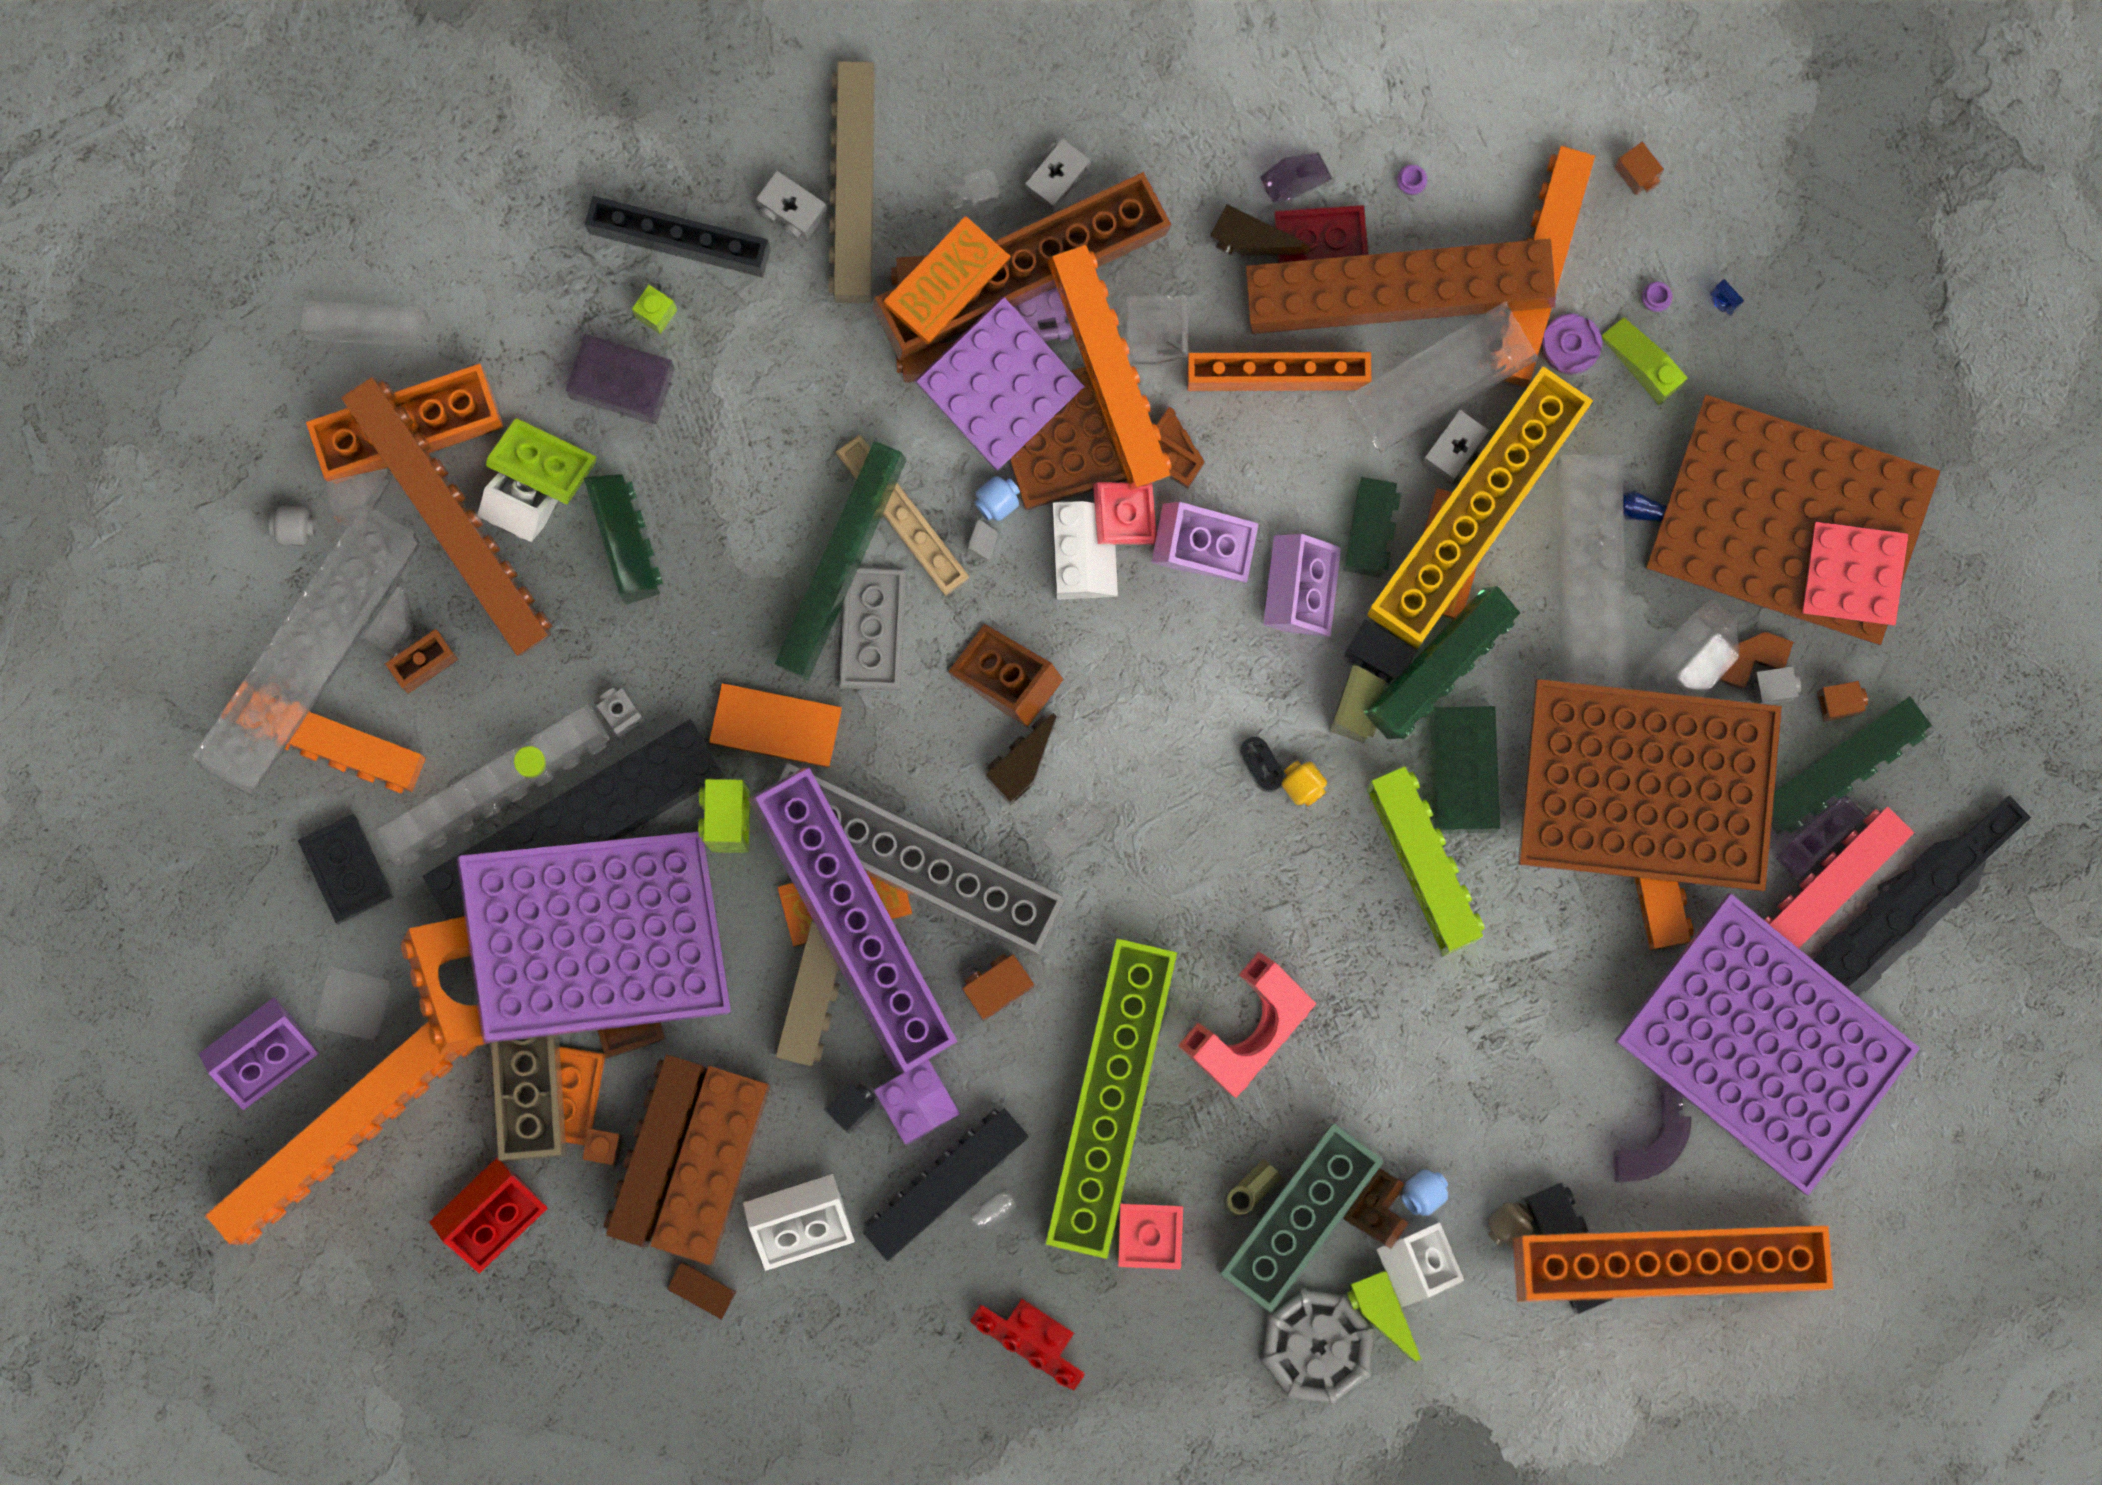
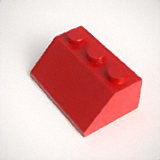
(488, 1215)

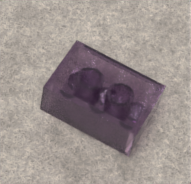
(620, 379)

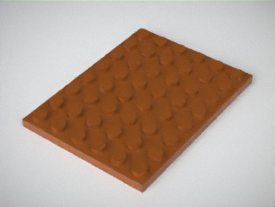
(1751, 502)
(1650, 785)

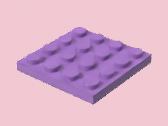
(999, 383)

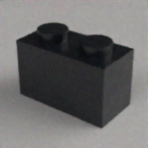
(1379, 652)
(851, 1107)

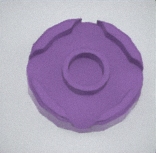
(1571, 344)

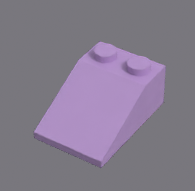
(1204, 542)

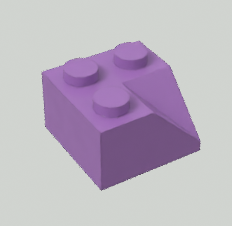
(917, 1102)

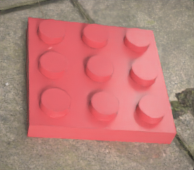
(1854, 573)

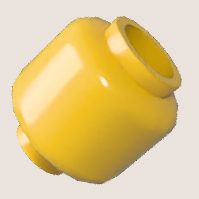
(1304, 783)

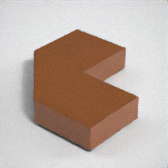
(1762, 649)

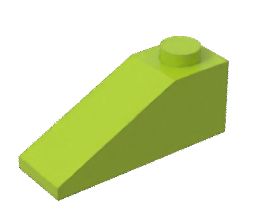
(1645, 360)
(1380, 1306)

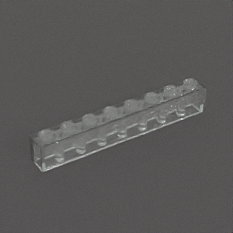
(490, 787)

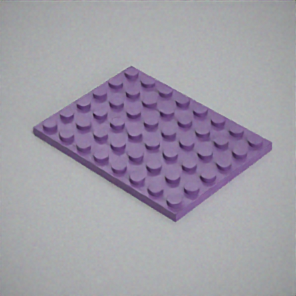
(592, 936)
(1767, 1044)

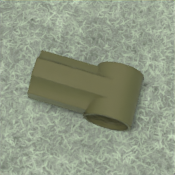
(1253, 1186)

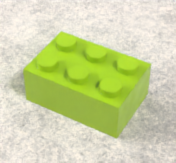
(725, 816)

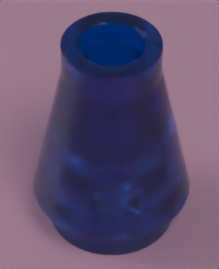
(1642, 507)

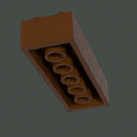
(656, 1151)

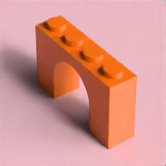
(427, 948)

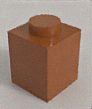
(1639, 169)
(1842, 701)
(602, 1147)

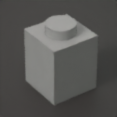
(1776, 686)

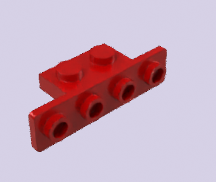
(1032, 1337)

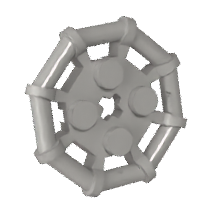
(1336, 1349)

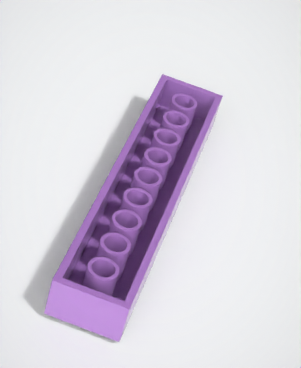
(852, 920)

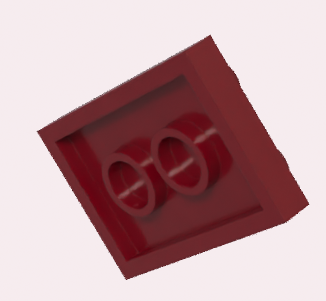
(1327, 231)

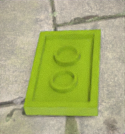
(541, 461)

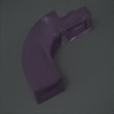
(1666, 1147)

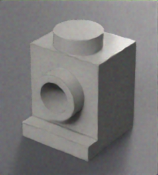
(627, 719)

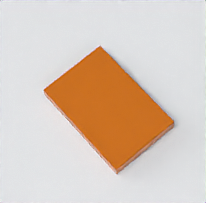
(581, 1087)

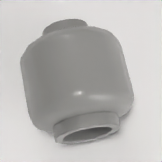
(292, 525)

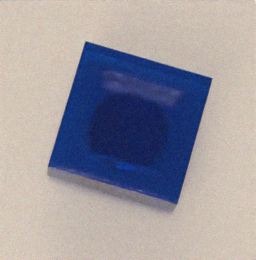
(1726, 298)

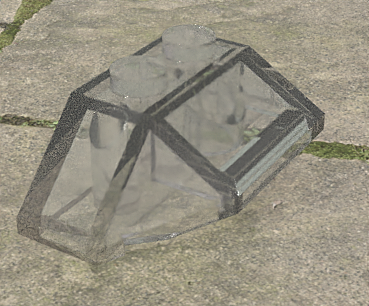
(1694, 654)

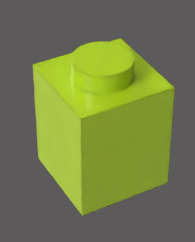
(654, 309)

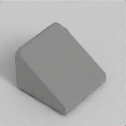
(982, 540)

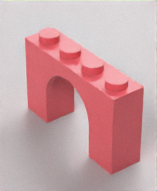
(1282, 1011)

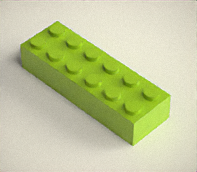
(1425, 861)

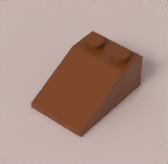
(1007, 675)

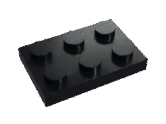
(345, 868)

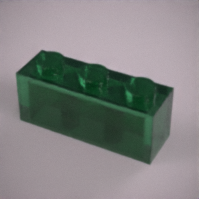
(1372, 527)

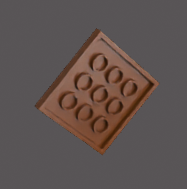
(1068, 452)

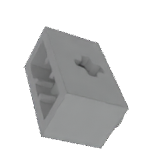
(1054, 191)
(784, 192)
(1461, 431)

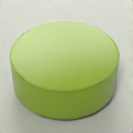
(530, 762)

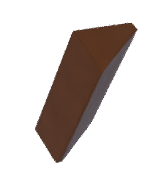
(701, 1290)

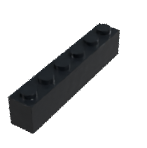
(677, 236)
(945, 1184)

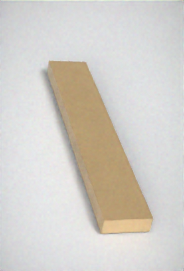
(910, 525)

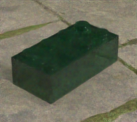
(1465, 769)

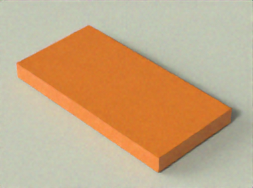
(775, 725)

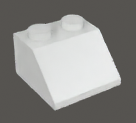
(515, 507)
(1420, 1265)

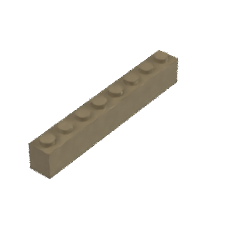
(853, 182)

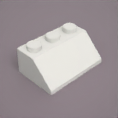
(1081, 563)
(798, 1222)

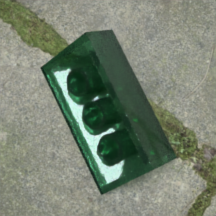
(623, 538)

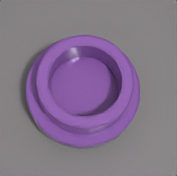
(1412, 179)
(1657, 296)

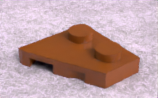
(1176, 442)

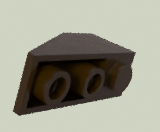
(1019, 769)

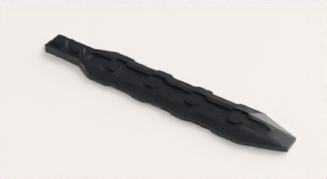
(1917, 901)

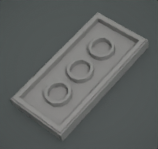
(873, 630)

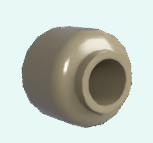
(1510, 1222)

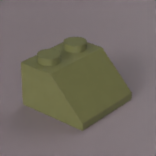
(1358, 694)

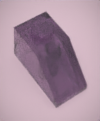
(1295, 176)

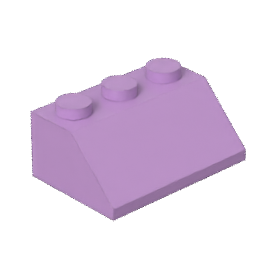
(1302, 585)

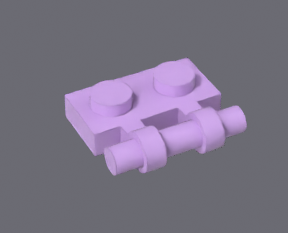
(1043, 309)

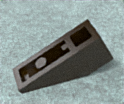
(1251, 236)

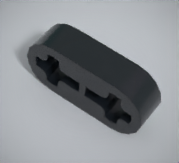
(1268, 761)

